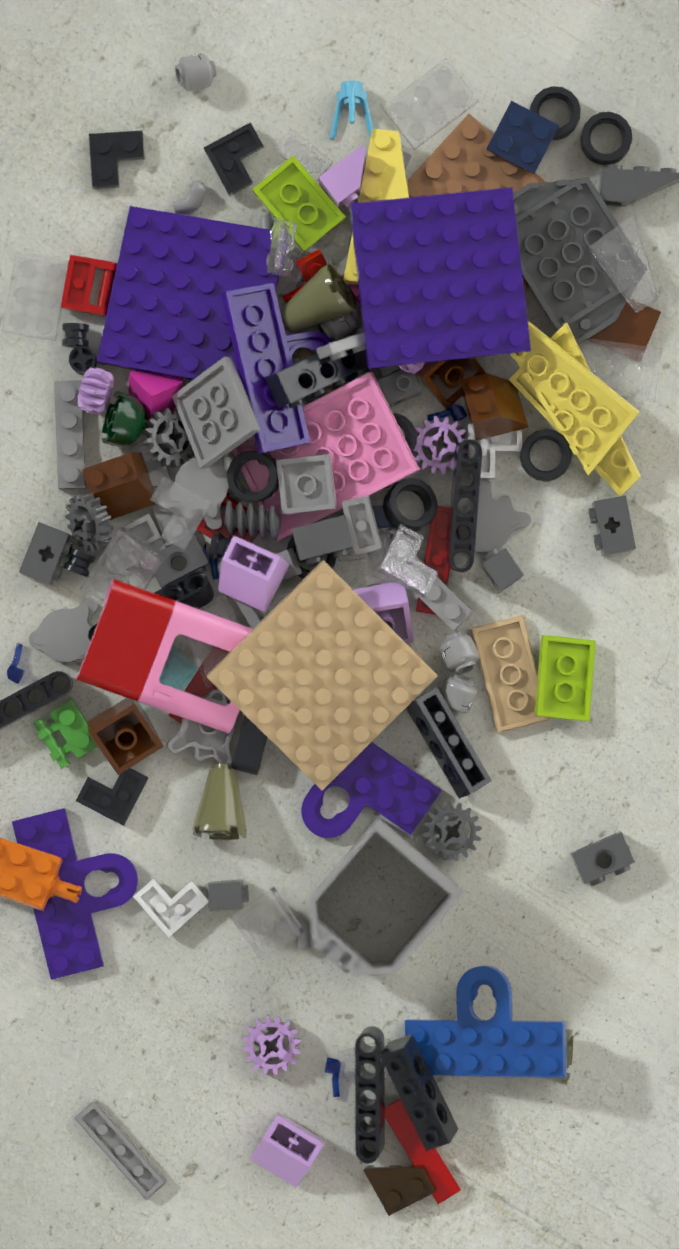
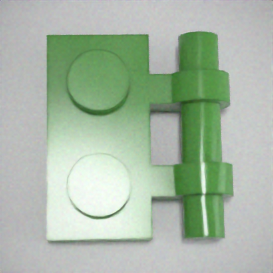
(73, 728)

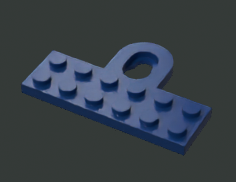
(493, 1045)

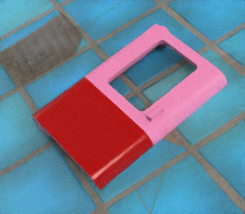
(134, 645)

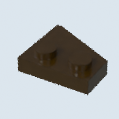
(399, 1185)

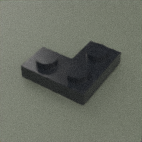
(107, 150)
(227, 154)
(114, 802)

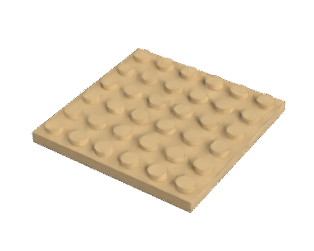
(322, 675)

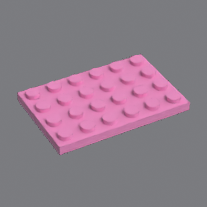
(363, 444)

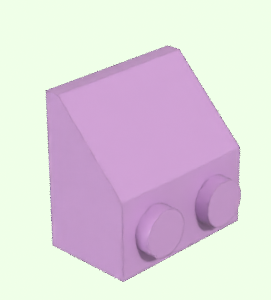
(344, 179)
(391, 605)

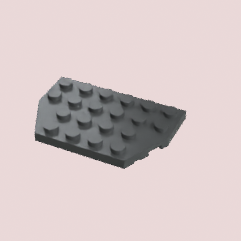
(554, 235)

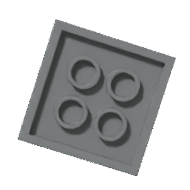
(216, 412)

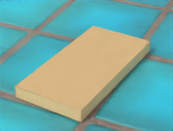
(508, 672)

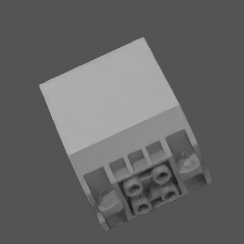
(343, 952)

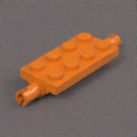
(32, 876)

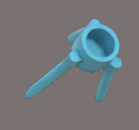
(351, 95)

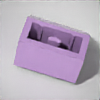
(251, 574)
(287, 1149)

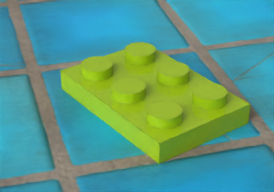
(297, 197)
(565, 678)

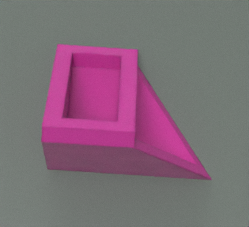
(154, 391)

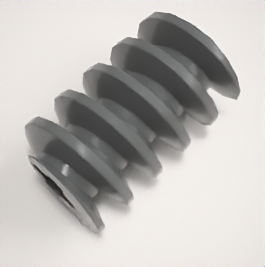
(252, 521)

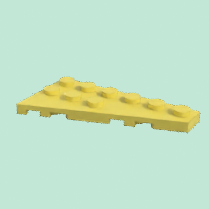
(382, 180)
(575, 399)
(617, 465)

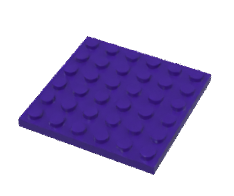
(440, 277)
(168, 291)

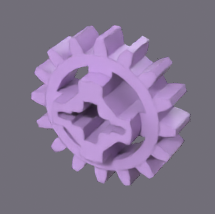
(427, 441)
(261, 1037)

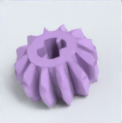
(95, 391)

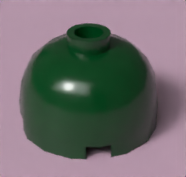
(123, 420)

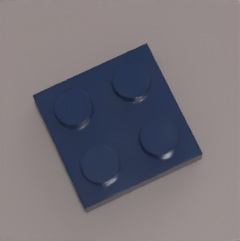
(522, 137)

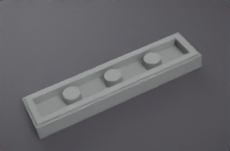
(120, 1149)

